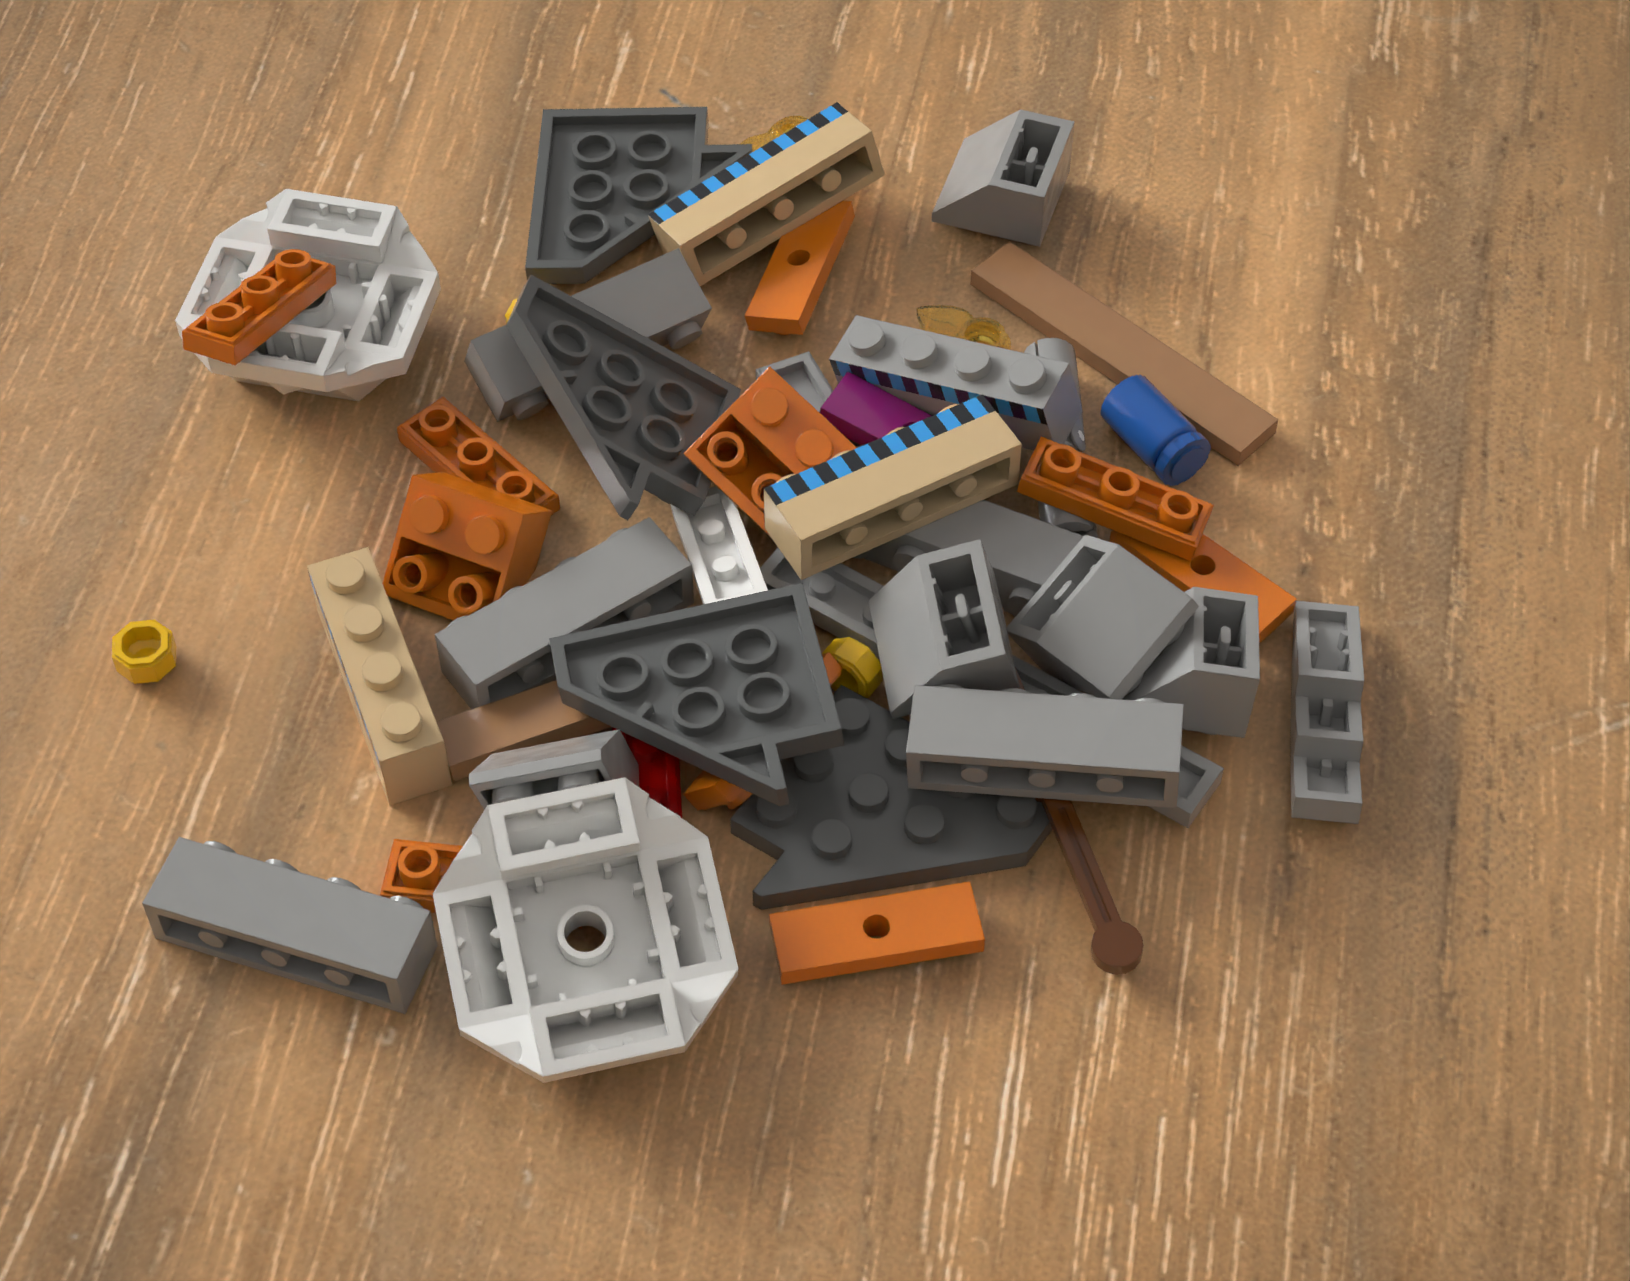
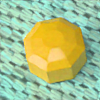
(144, 651)
(860, 666)

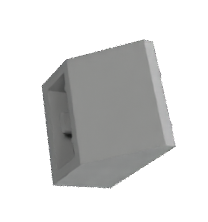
(1008, 177)
(1101, 619)
(942, 626)
(1210, 665)
(553, 767)

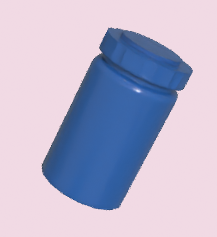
(1155, 430)

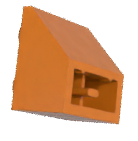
(763, 439)
(462, 545)

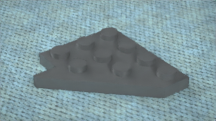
(605, 175)
(620, 397)
(711, 685)
(862, 828)

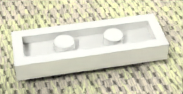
(719, 549)

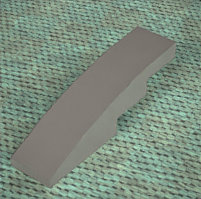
(1326, 713)

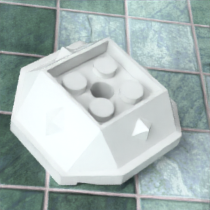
(356, 329)
(569, 862)

